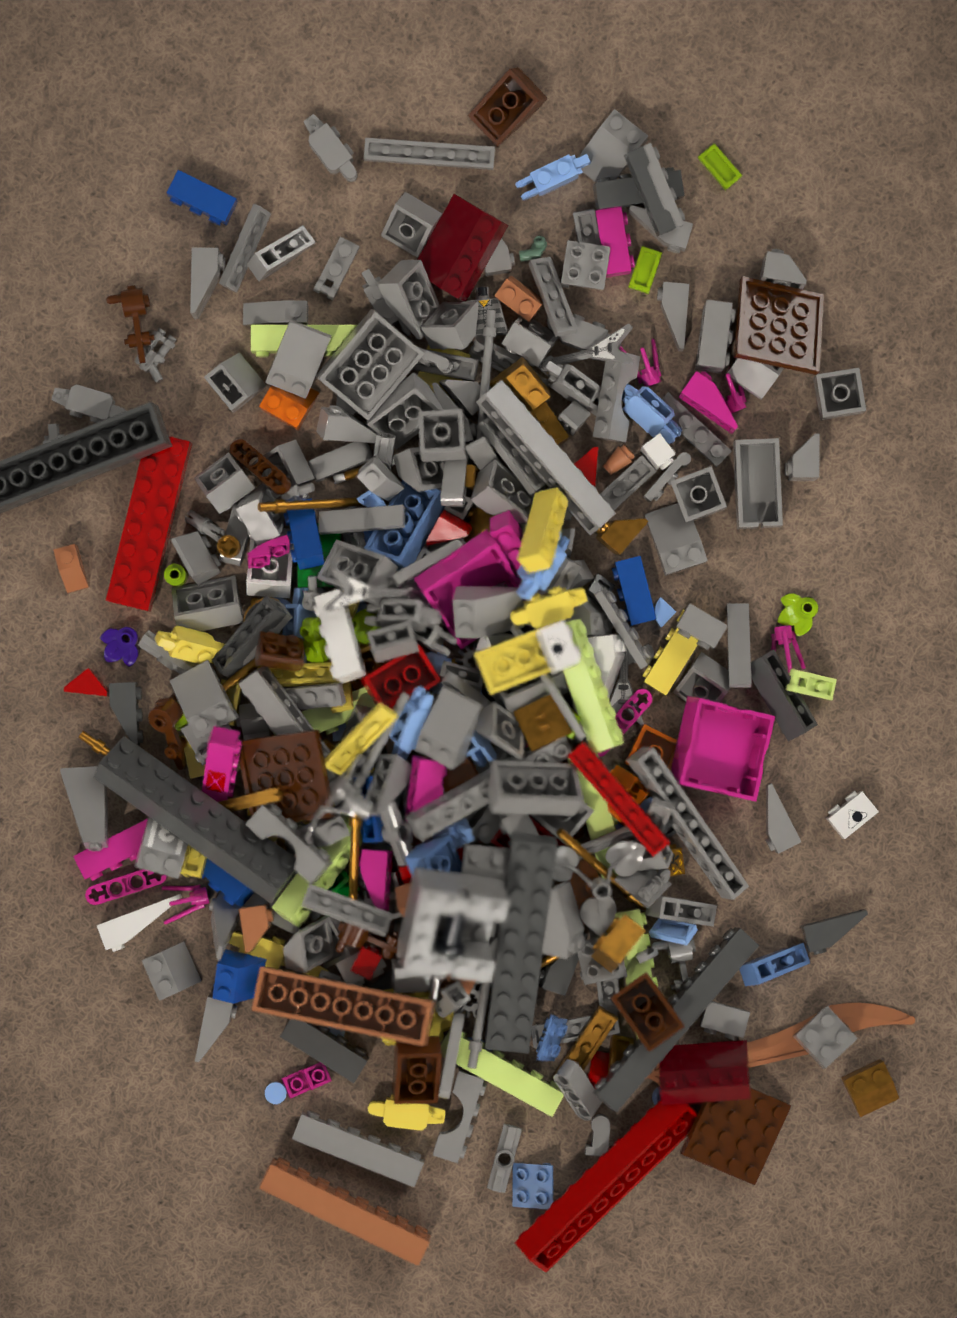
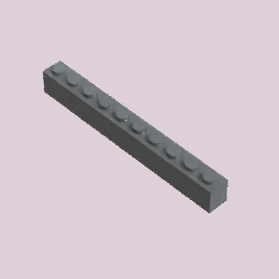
(688, 1004)

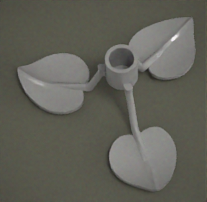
(357, 804)
(600, 911)

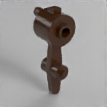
(134, 305)
(163, 719)
(356, 937)

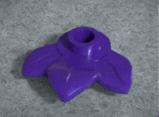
(118, 648)

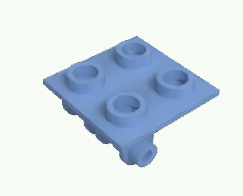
(549, 1047)
(532, 1185)

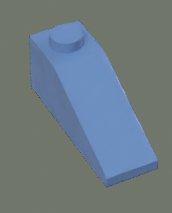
(774, 964)

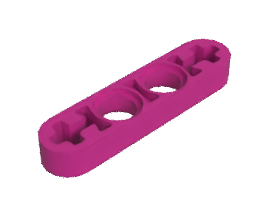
(623, 724)
(127, 887)

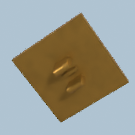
(542, 722)

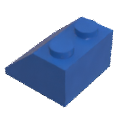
(236, 976)

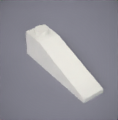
(124, 928)

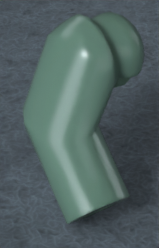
(536, 250)

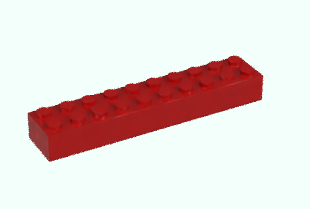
(605, 1183)

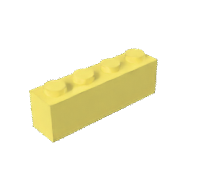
(543, 530)
(669, 661)

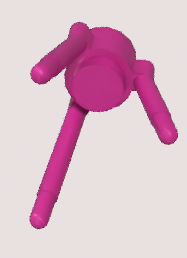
(649, 375)
(735, 401)
(784, 636)
(198, 897)

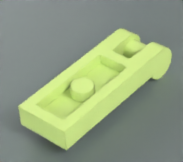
(811, 684)

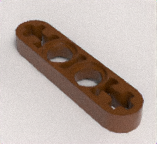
(261, 465)

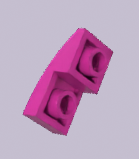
(260, 556)
(306, 1079)

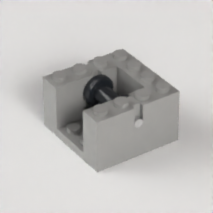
(465, 912)

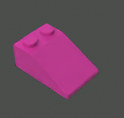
(705, 398)

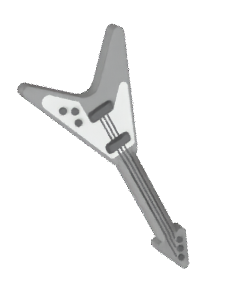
(603, 350)
(355, 591)
(624, 691)

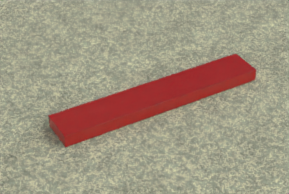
(618, 798)

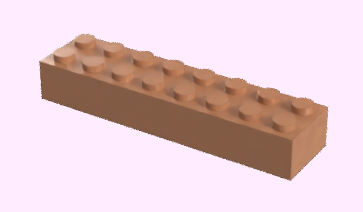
(343, 1005)
(346, 1211)

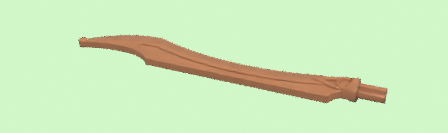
(784, 1046)

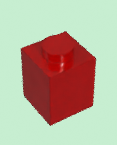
(366, 962)

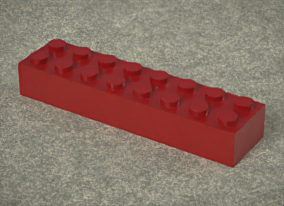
(148, 526)

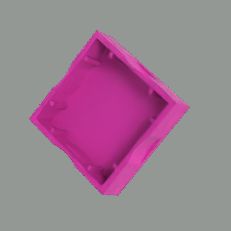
(474, 565)
(721, 748)

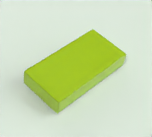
(719, 166)
(645, 269)

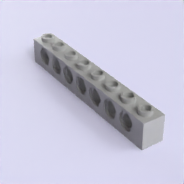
(474, 793)
(688, 823)

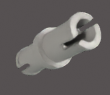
(204, 525)

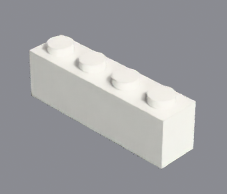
(340, 639)

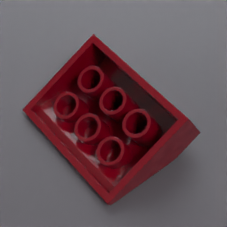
(461, 247)
(705, 1073)

